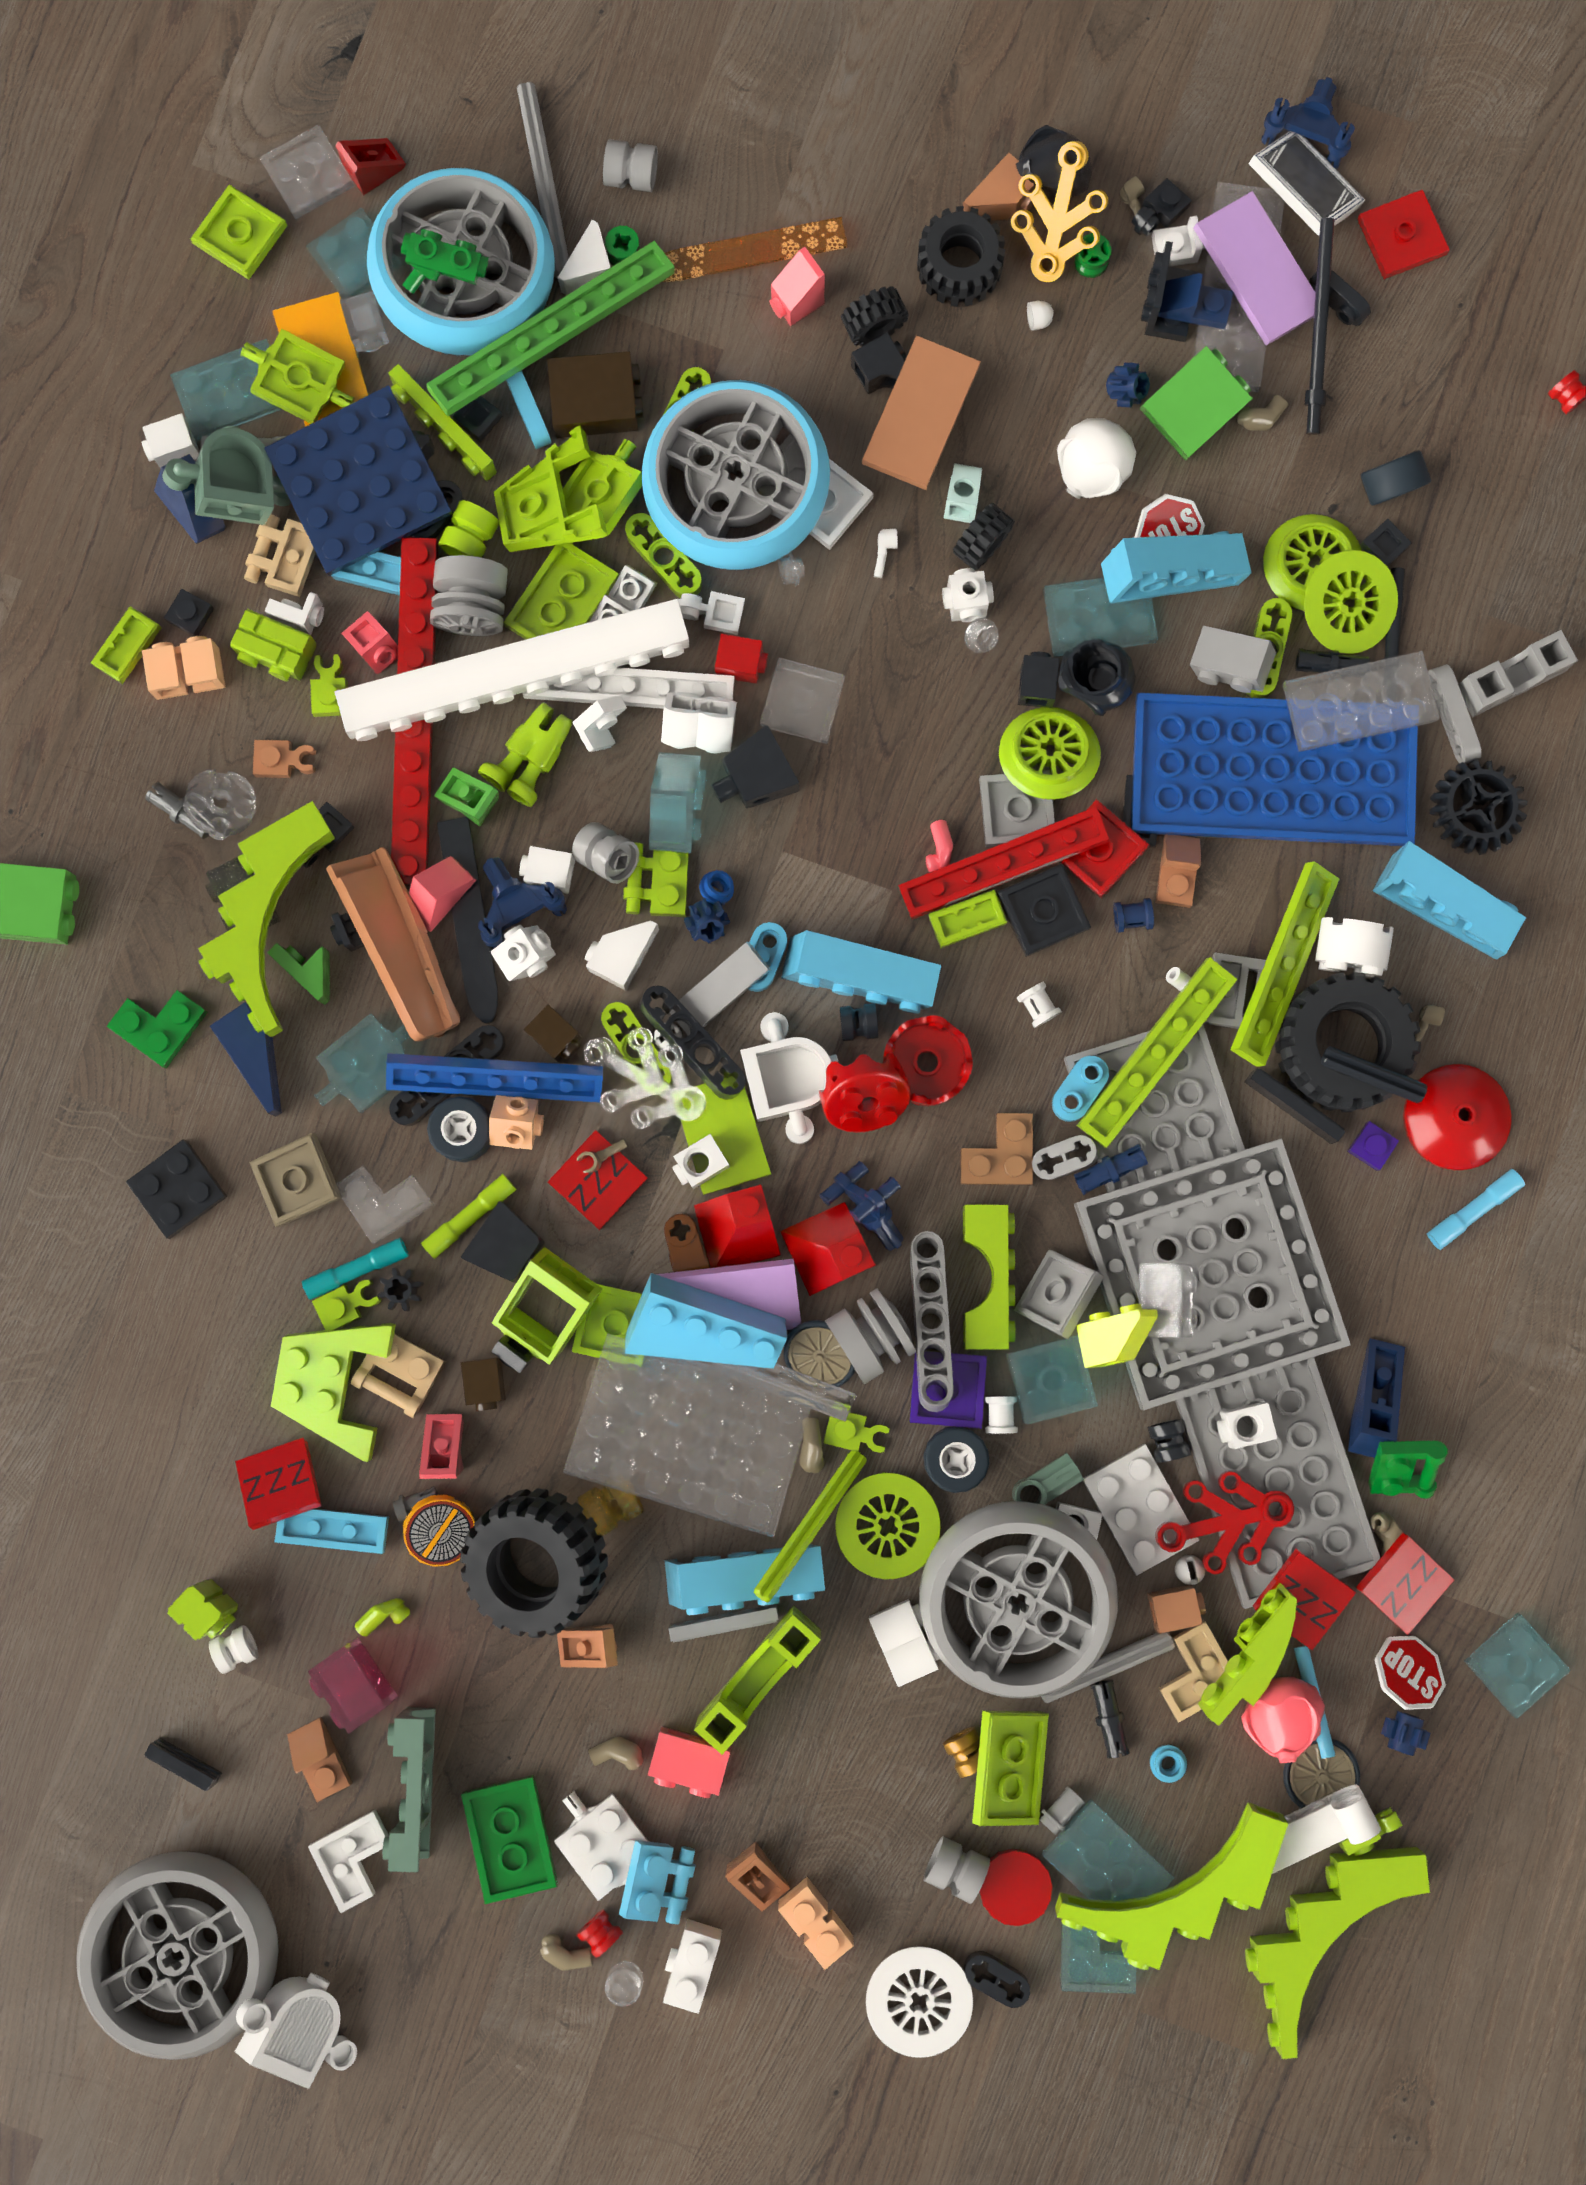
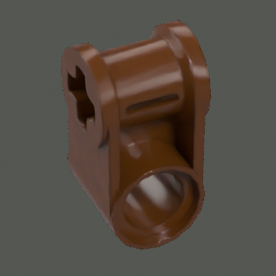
(686, 1253)

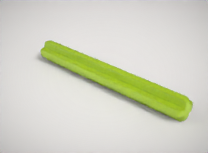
(810, 1526)

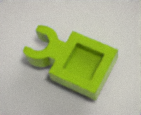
(322, 690)
(341, 1306)
(852, 1432)
(1388, 1822)

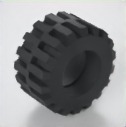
(964, 230)

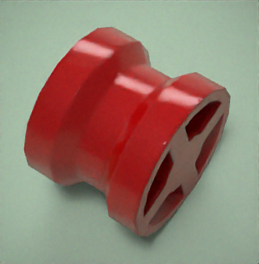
(1569, 392)
(599, 1933)

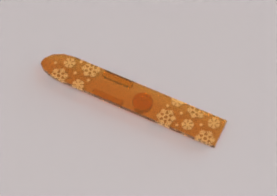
(756, 249)

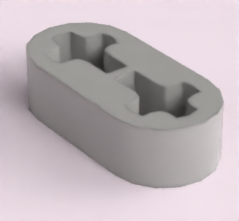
(1063, 1149)

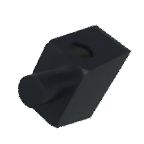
(756, 772)
(503, 1244)

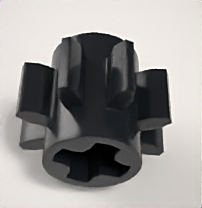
(409, 1294)

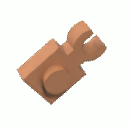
(276, 759)

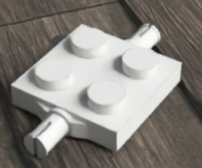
(599, 1843)

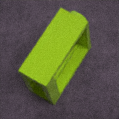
(562, 1281)

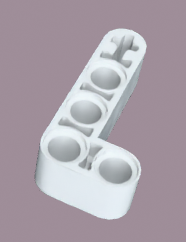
(1326, 1823)

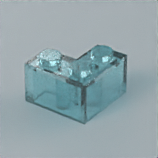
(674, 801)

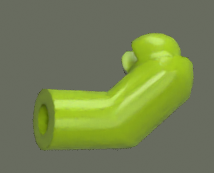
(380, 1612)

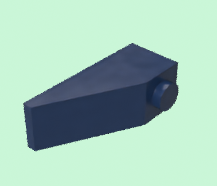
(251, 1054)
(1377, 1398)

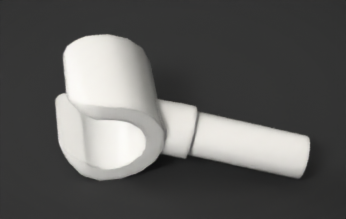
(886, 540)

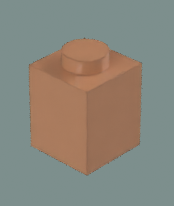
(1176, 1608)

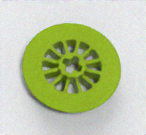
(1276, 565)
(1381, 615)
(1045, 785)
(926, 1537)

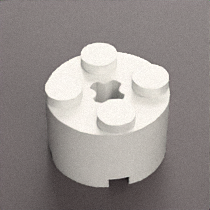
(1354, 945)

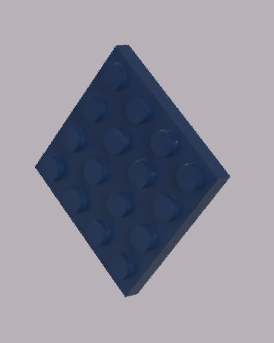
(358, 480)

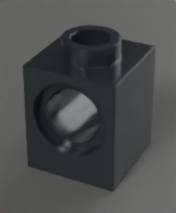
(1038, 680)

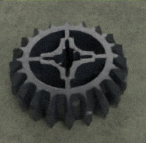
(1475, 794)

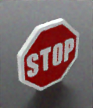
(1170, 517)
(1409, 1672)

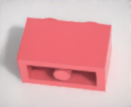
(688, 1762)

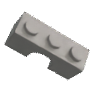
(1518, 674)

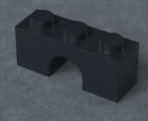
(878, 363)

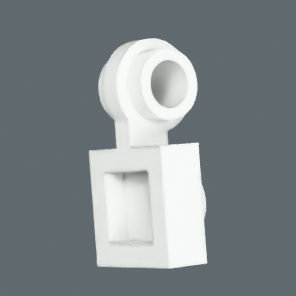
(721, 612)

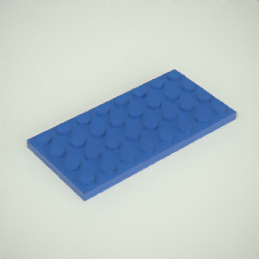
(1238, 774)

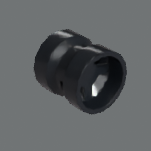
(866, 1018)
(1169, 1449)

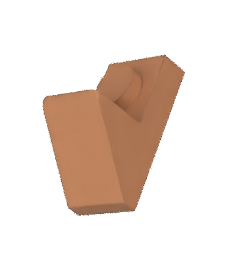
(1178, 870)
(588, 1647)
(318, 1759)

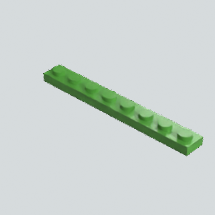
(550, 328)

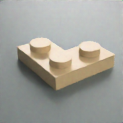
(1205, 1665)

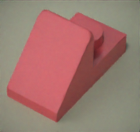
(442, 1447)

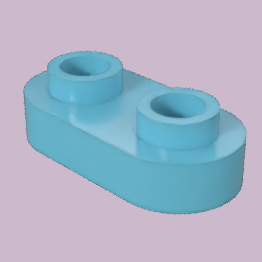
(771, 956)
(1080, 1088)

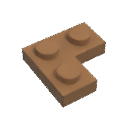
(1009, 1161)

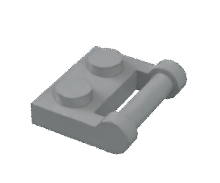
(1230, 1009)

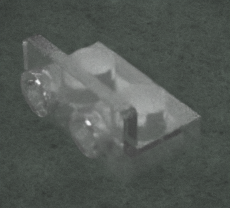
(1170, 1292)

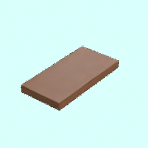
(921, 412)

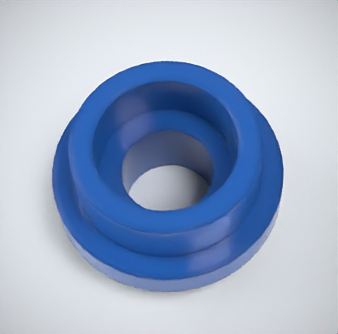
(719, 880)

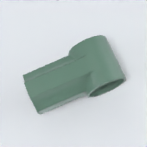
(1051, 1479)

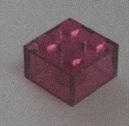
(351, 1685)

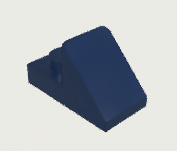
(1194, 303)

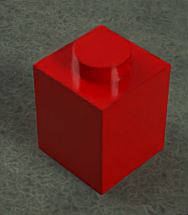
(740, 658)

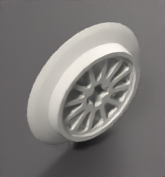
(915, 2042)

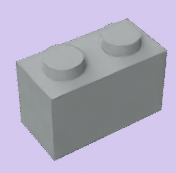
(1232, 659)

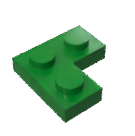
(161, 1035)

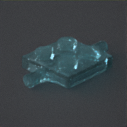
(359, 1061)

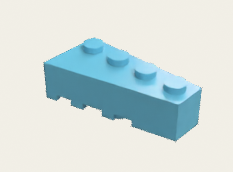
(1174, 565)
(1449, 901)
(861, 971)
(702, 1326)
(733, 1579)

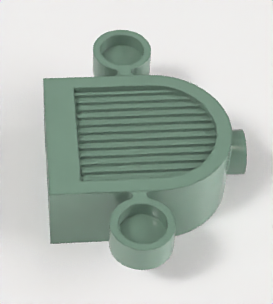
(230, 478)

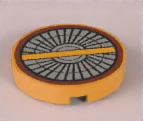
(437, 1530)

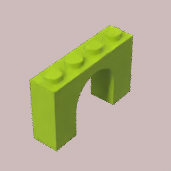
(733, 1705)

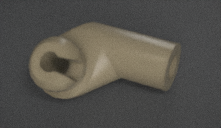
(1262, 418)
(811, 1451)
(1386, 1529)
(618, 1749)
(563, 1958)

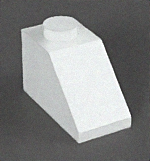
(621, 953)

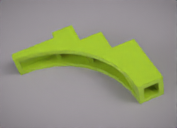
(239, 953)
(1192, 1906)
(1318, 1920)

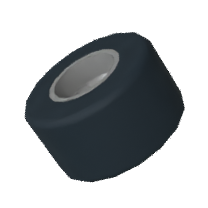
(1396, 478)

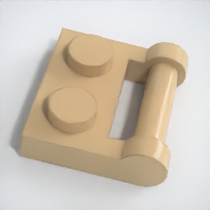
(407, 1363)

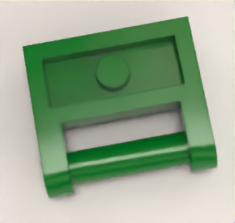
(1395, 1465)

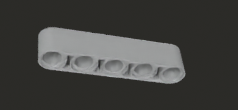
(936, 1304)

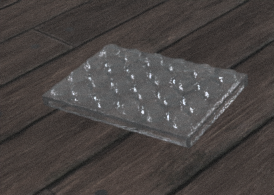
(687, 1438)

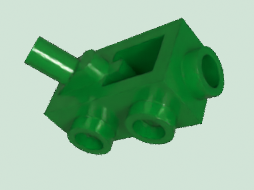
(433, 257)

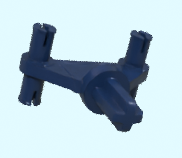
(1312, 120)
(514, 901)
(871, 1204)

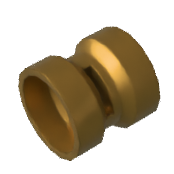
(965, 1750)

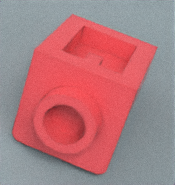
(372, 642)

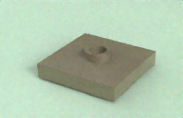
(295, 1180)

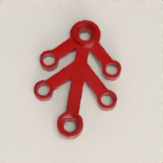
(1231, 1520)

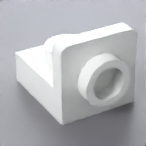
(1186, 243)
(292, 615)
(596, 720)

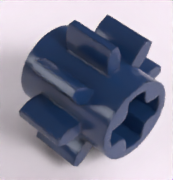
(1127, 385)
(706, 921)
(1405, 1733)

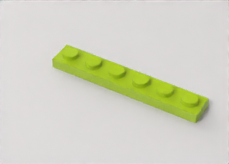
(1284, 964)
(1156, 1052)

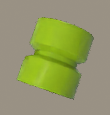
(469, 531)

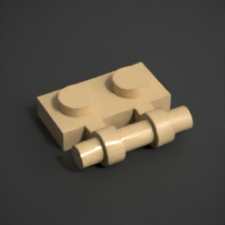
(291, 560)

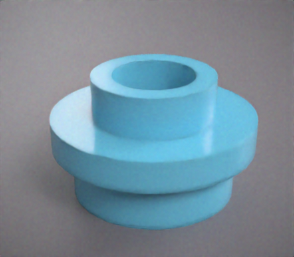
(1174, 1773)

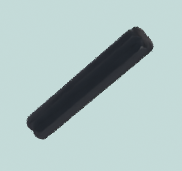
(1374, 1074)

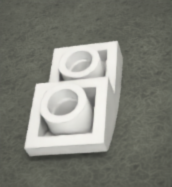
(628, 594)

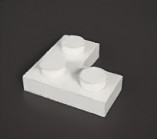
(340, 1859)

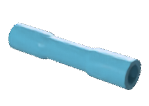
(1493, 1195)

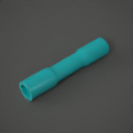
(335, 1277)

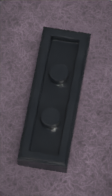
(1295, 1106)

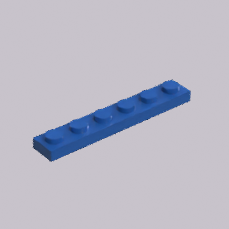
(493, 1077)

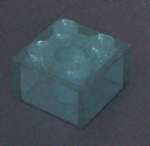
(1051, 1380)

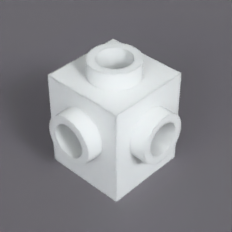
(966, 606)
(523, 952)

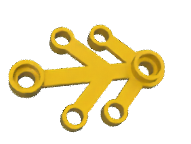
(1057, 218)

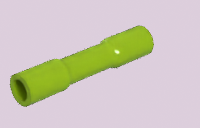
(451, 1230)

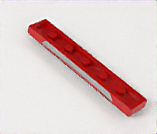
(1004, 863)

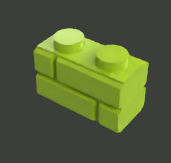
(272, 645)
(204, 1610)

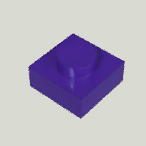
(1373, 1146)

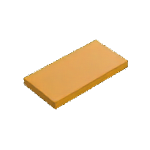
(324, 326)

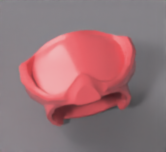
(1285, 1718)

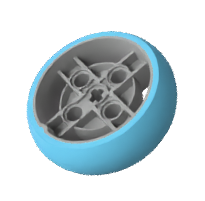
(488, 205)
(765, 415)

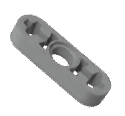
(1454, 714)

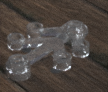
(649, 1080)

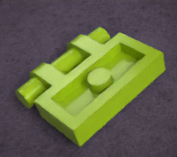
(669, 884)

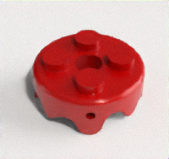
(947, 1044)
(865, 1078)

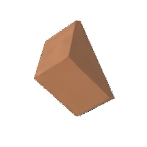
(756, 1877)

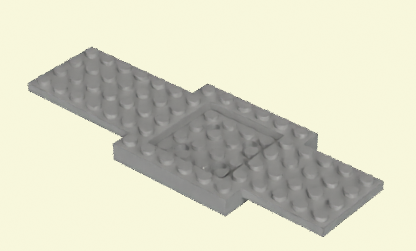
(1238, 1352)

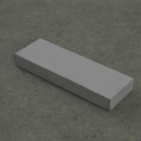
(723, 985)
(723, 1623)

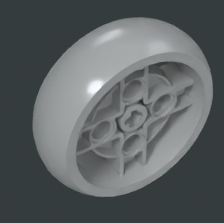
(1051, 1538)
(145, 1893)

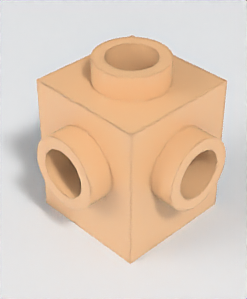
(514, 1122)

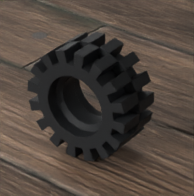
(874, 315)
(983, 536)

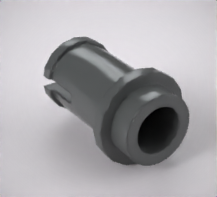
(404, 1504)

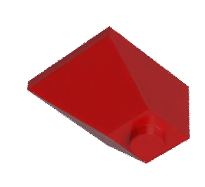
(737, 1228)
(827, 1248)

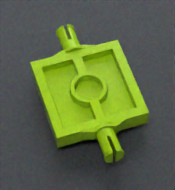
(297, 376)
(604, 482)

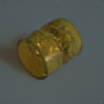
(598, 1506)

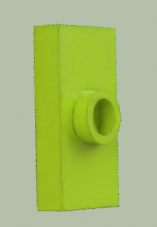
(125, 645)
(967, 919)

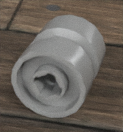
(630, 165)
(605, 852)
(956, 1869)

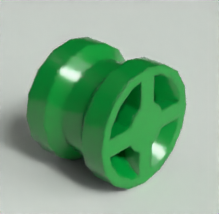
(615, 250)
(1101, 251)

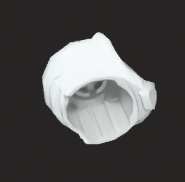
(1095, 458)

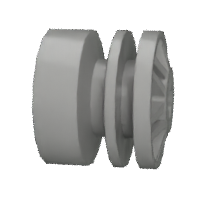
(468, 595)
(871, 1335)

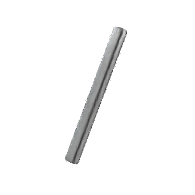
(542, 172)

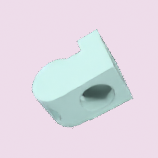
(963, 493)

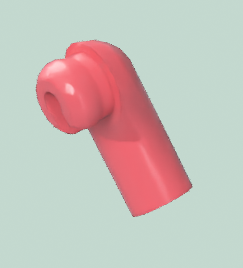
(943, 844)

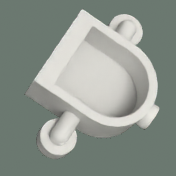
(786, 1076)
(294, 2031)

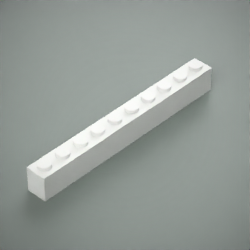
(512, 670)

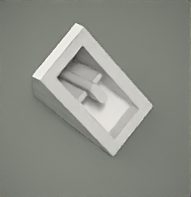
(585, 262)

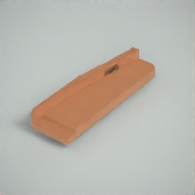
(396, 942)

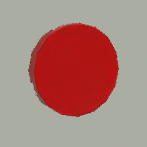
(1016, 1887)

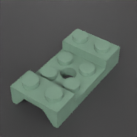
(412, 1737)

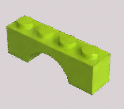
(987, 1231)

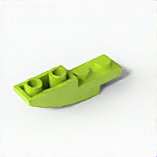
(1263, 1647)

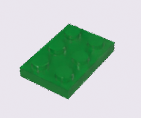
(509, 1839)

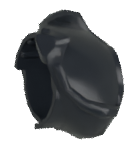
(1041, 158)
(1112, 678)

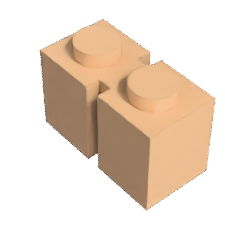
(173, 668)
(804, 1911)

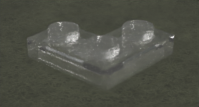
(380, 1212)

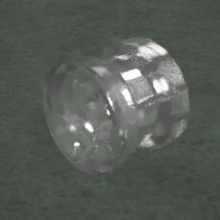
(623, 1992)

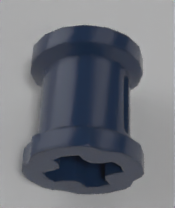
(1133, 915)

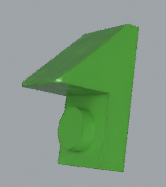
(467, 795)
(312, 975)

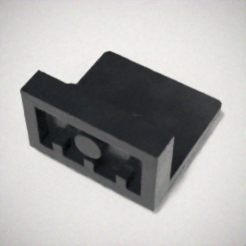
(1158, 275)

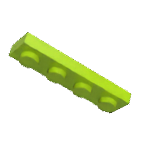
(451, 434)

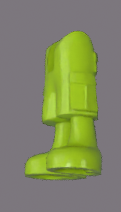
(531, 745)

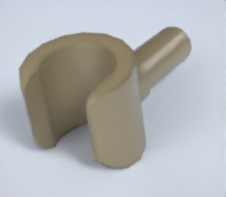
(1130, 192)
(1429, 1015)
(602, 1155)

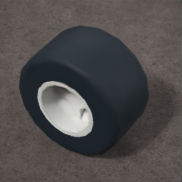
(450, 1122)
(967, 1459)

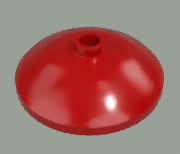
(1435, 1122)

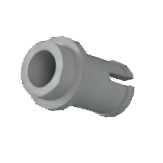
(1061, 1811)

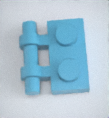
(647, 1882)

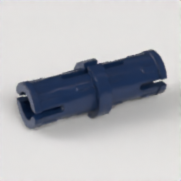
(1110, 1169)

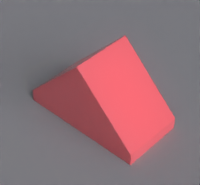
(439, 889)

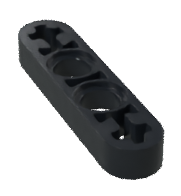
(697, 1038)
(420, 1111)

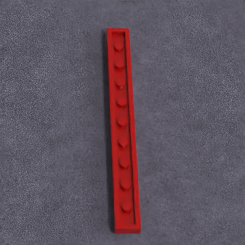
(414, 745)

